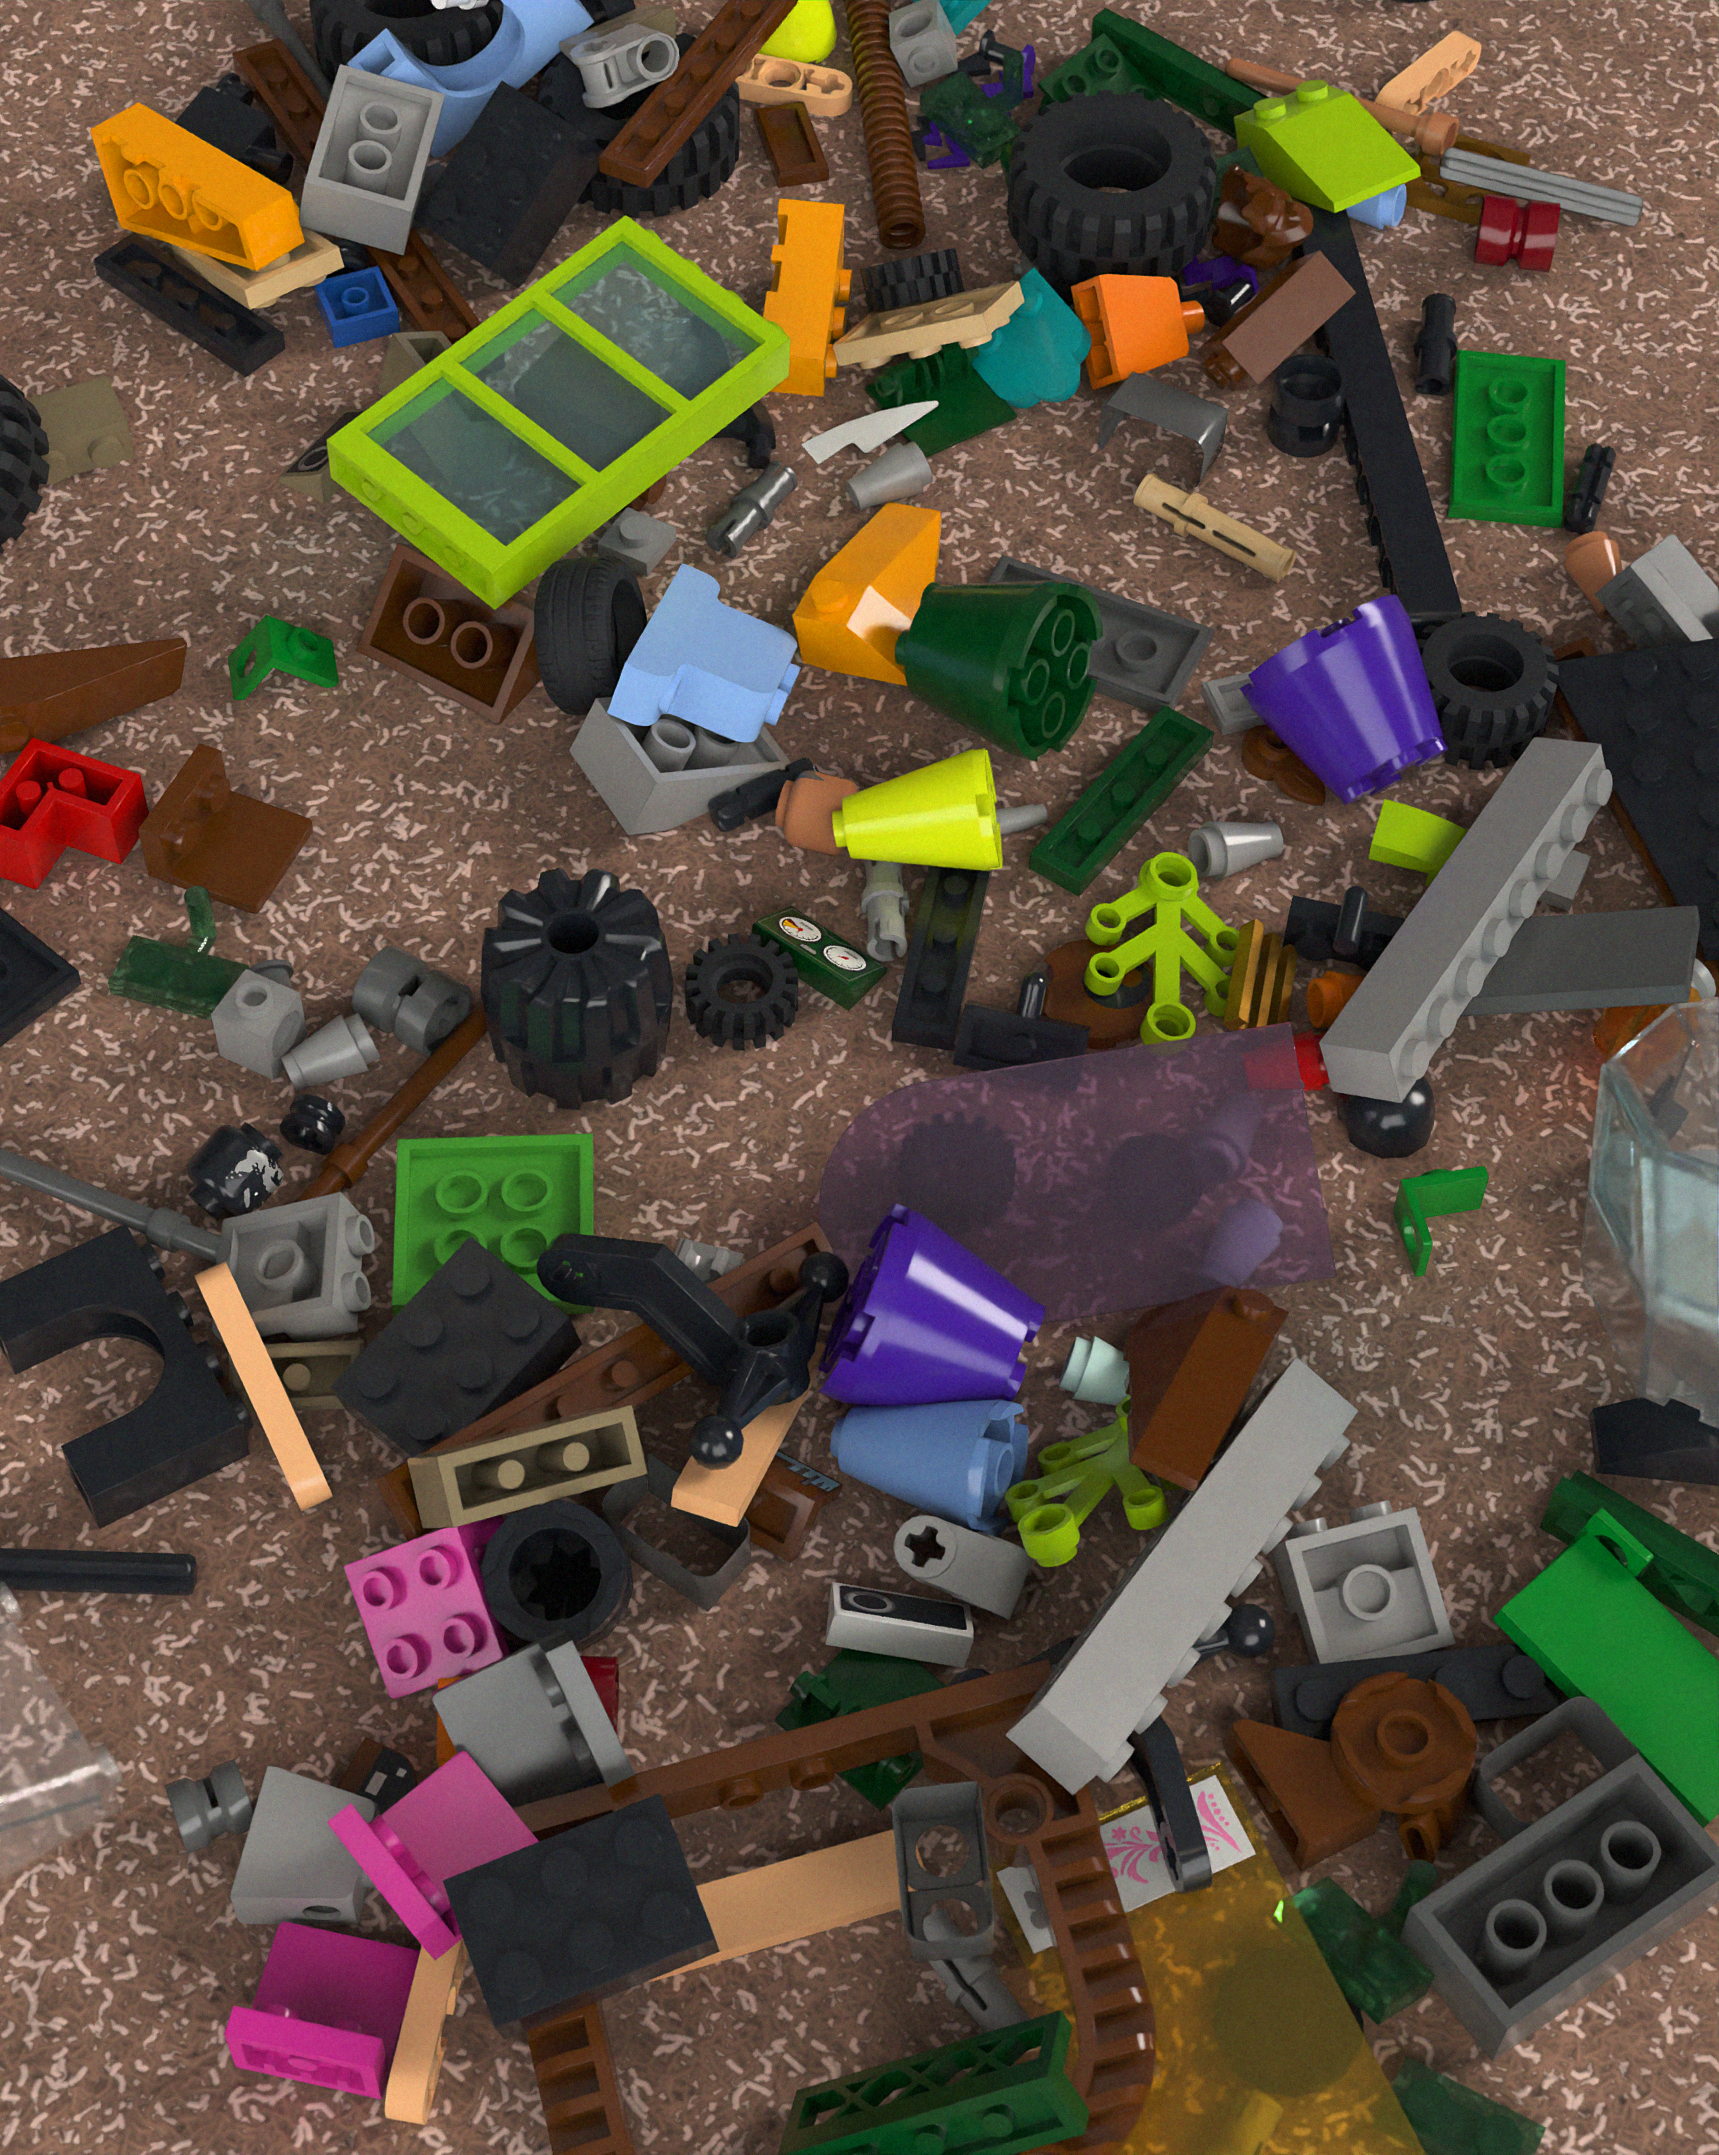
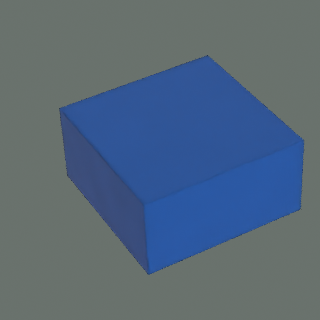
(356, 307)

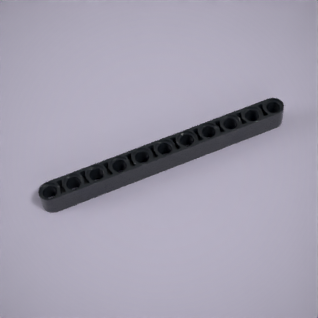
(1380, 439)

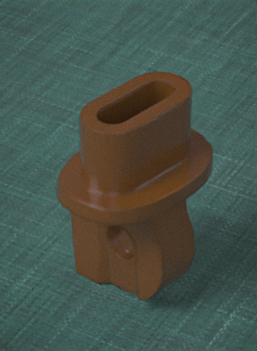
(1433, 1829)

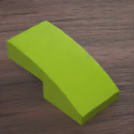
(1414, 839)

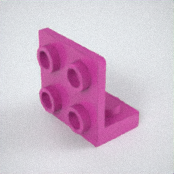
(429, 1607)
(431, 1835)
(325, 2010)

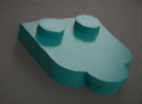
(1037, 350)

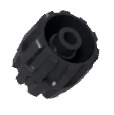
(577, 988)

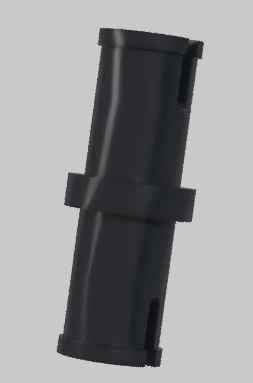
(1435, 345)

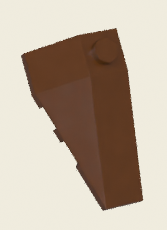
(77, 689)
(1193, 1377)

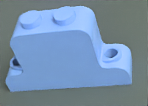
(706, 664)

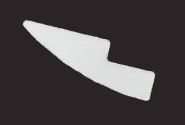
(866, 431)

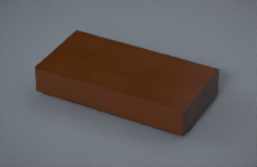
(791, 144)

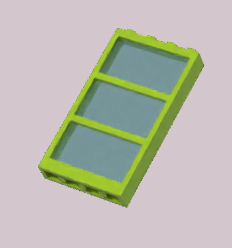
(559, 410)

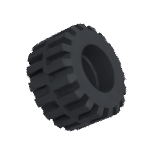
(1494, 657)

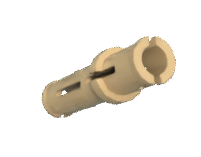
(1194, 516)

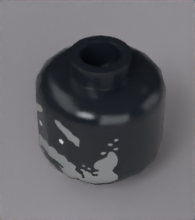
(234, 1171)

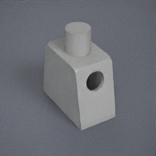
(294, 1860)

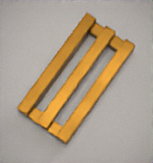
(1274, 981)

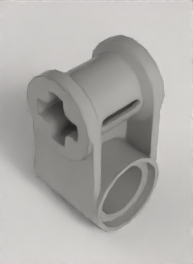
(614, 65)
(974, 1568)

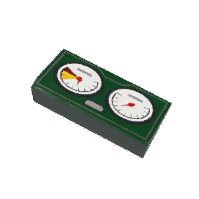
(821, 956)

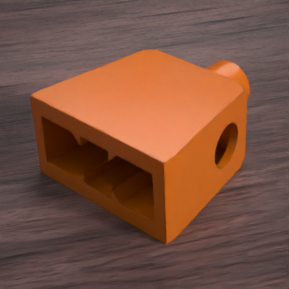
(1133, 324)

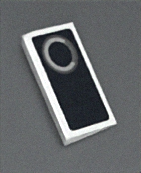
(899, 1625)

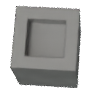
(922, 41)
(259, 1023)

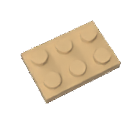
(298, 268)
(928, 324)

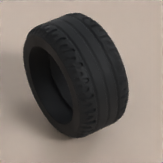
(586, 628)

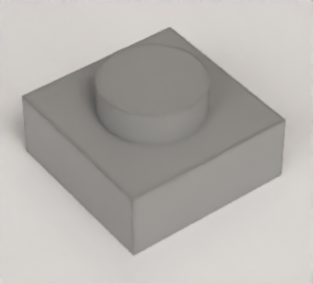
(637, 541)

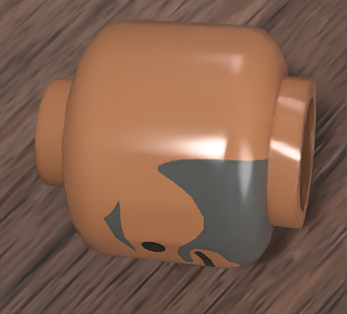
(807, 810)

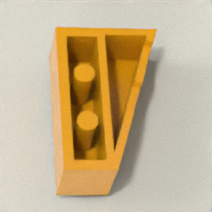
(808, 291)

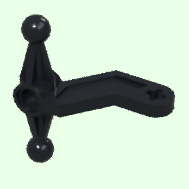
(752, 1358)
(1156, 1757)

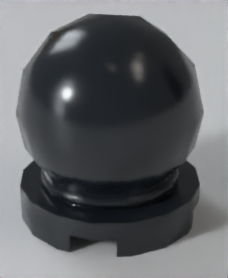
(556, 1572)

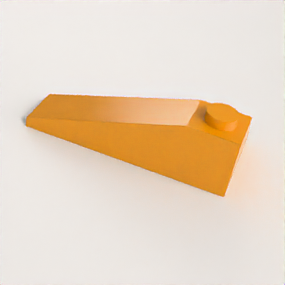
(870, 594)

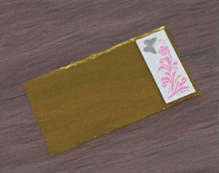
(1244, 2005)

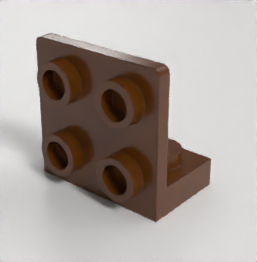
(219, 837)

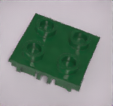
(1094, 69)
(964, 398)
(853, 1684)

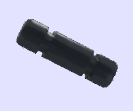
(1589, 489)
(754, 797)

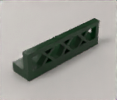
(1179, 73)
(1680, 1573)
(984, 2113)

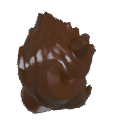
(1258, 220)

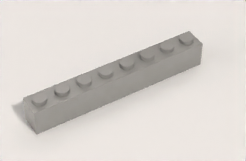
(1465, 920)
(1181, 1580)

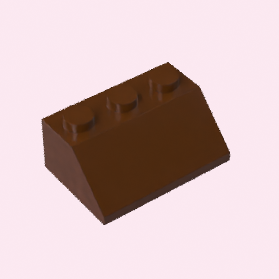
(451, 638)

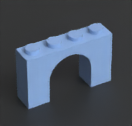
(518, 51)

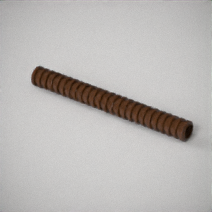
(885, 125)

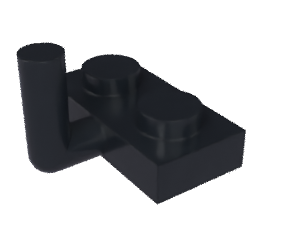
(1340, 931)
(1006, 1037)

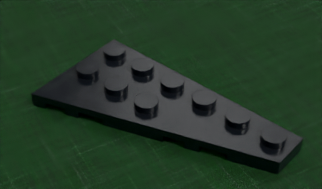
(1661, 744)

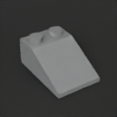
(370, 159)
(668, 769)

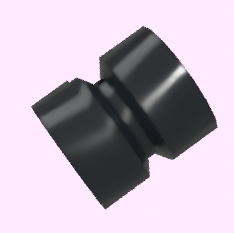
(1306, 405)

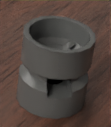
(409, 999)

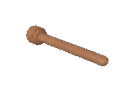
(1430, 132)

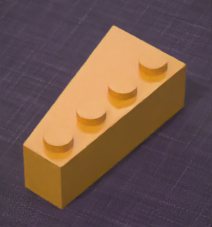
(191, 192)

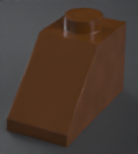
(1299, 1791)

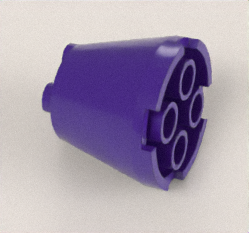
(1352, 700)
(926, 1322)

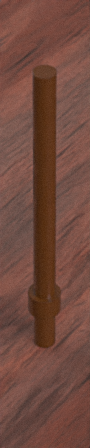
(349, 1161)

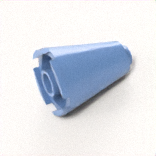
(938, 1456)

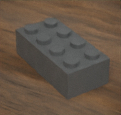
(1564, 1906)

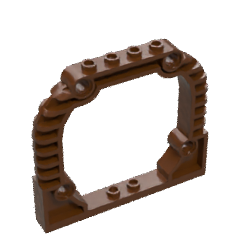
(958, 1740)

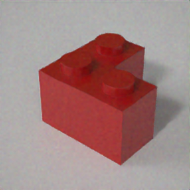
(61, 801)

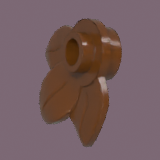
(1272, 759)

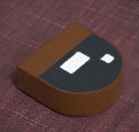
(379, 1775)

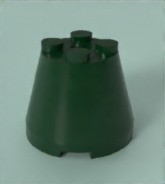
(1005, 659)

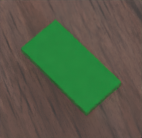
(1507, 439)
(1623, 1649)

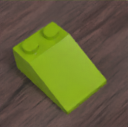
(1323, 147)

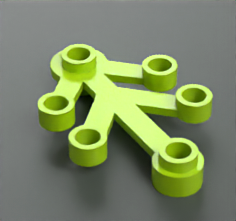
(1170, 888)
(1052, 1529)

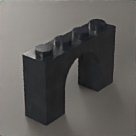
(185, 1423)

